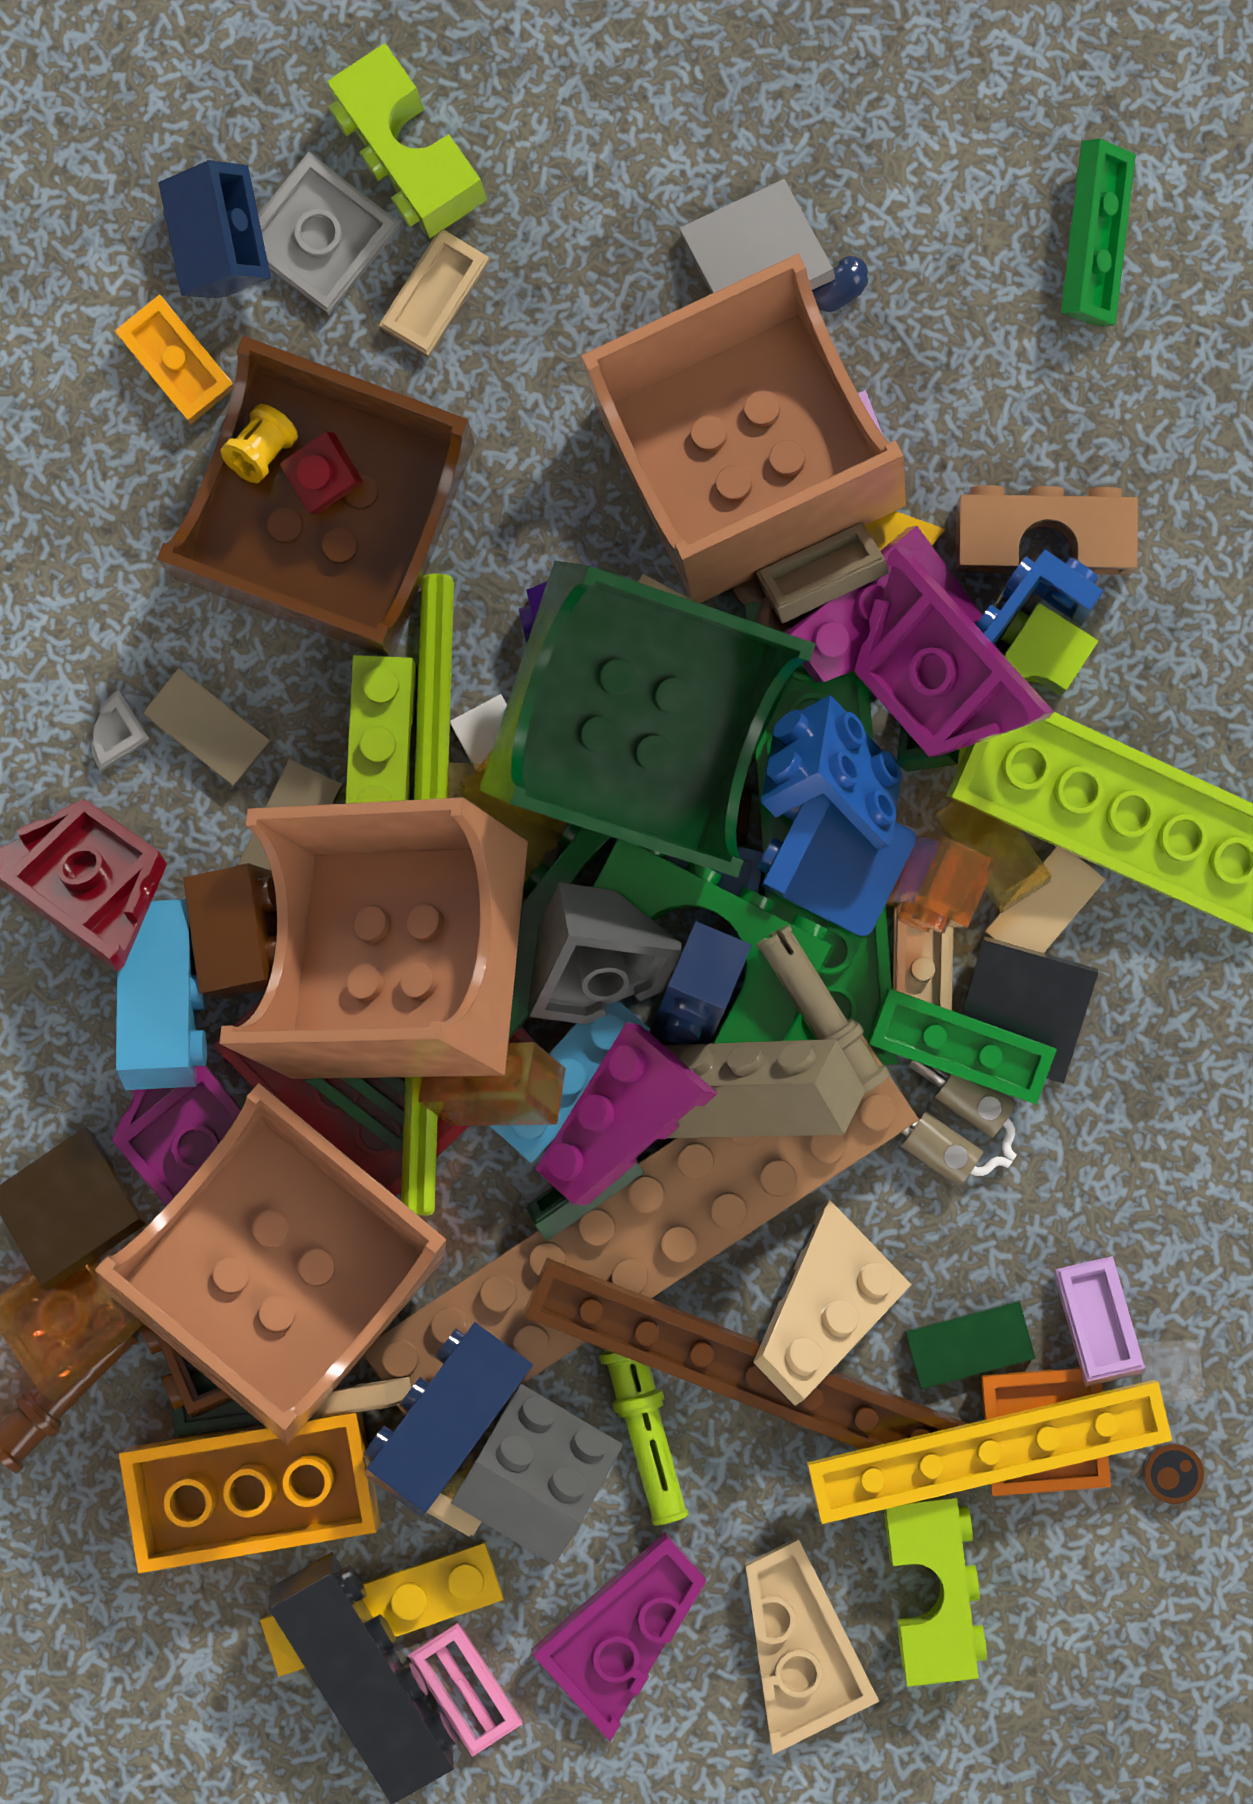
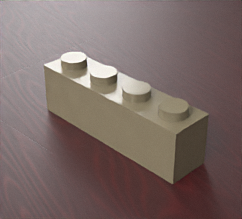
(771, 1089)

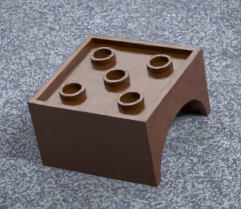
(362, 557)

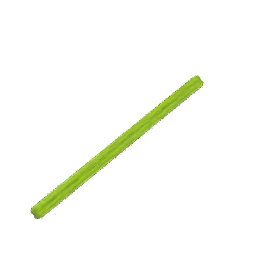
(430, 783)

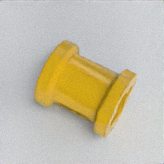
(259, 443)

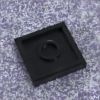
(1031, 997)

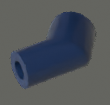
(848, 285)

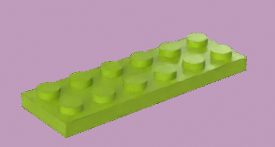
(1117, 812)

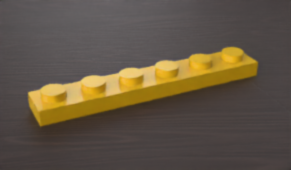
(989, 1451)

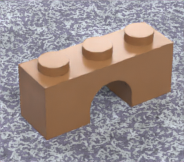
(1097, 527)

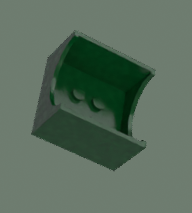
(639, 714)

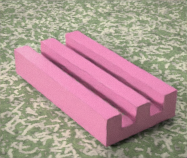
(438, 1646)

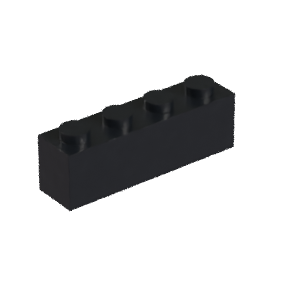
(362, 1676)

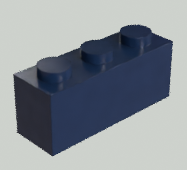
(700, 987)
(445, 1417)

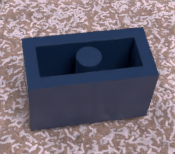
(214, 229)

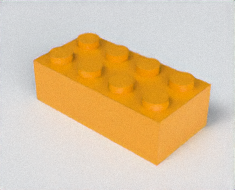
(248, 1492)

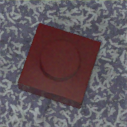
(321, 472)

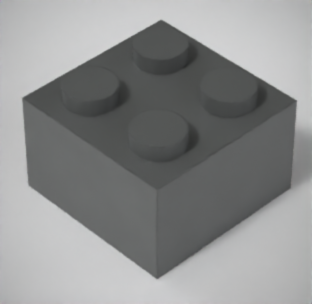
(537, 1474)

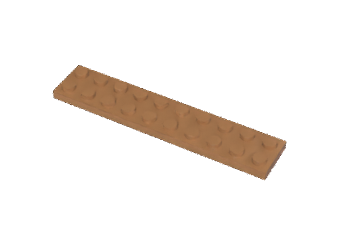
(646, 1236)

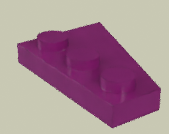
(843, 623)
(622, 1111)
(617, 1634)

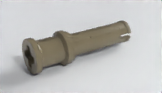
(818, 1005)

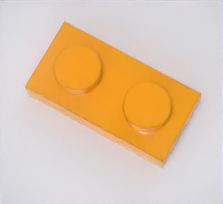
(175, 359)

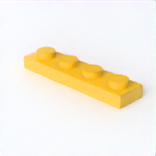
(413, 1598)

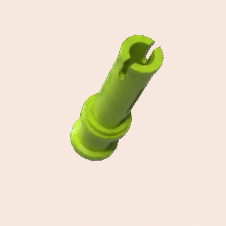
(639, 1403)

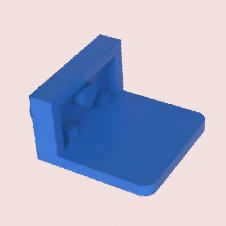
(1063, 585)
(833, 755)
(834, 867)

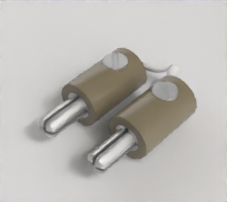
(944, 1147)

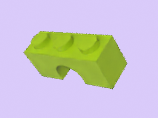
(432, 181)
(1045, 649)
(380, 729)
(942, 1641)

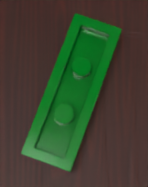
(1098, 232)
(961, 1046)

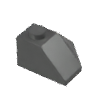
(595, 953)

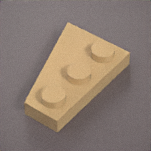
(830, 1304)
(802, 1648)

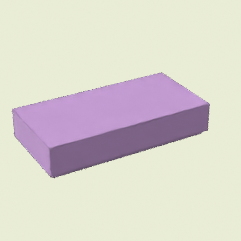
(1099, 1321)

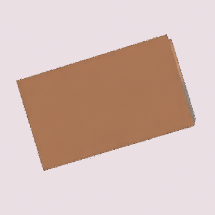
(743, 429)
(387, 940)
(275, 1265)

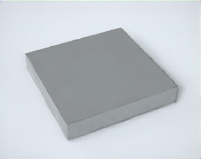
(322, 233)
(753, 237)

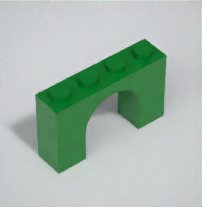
(658, 887)

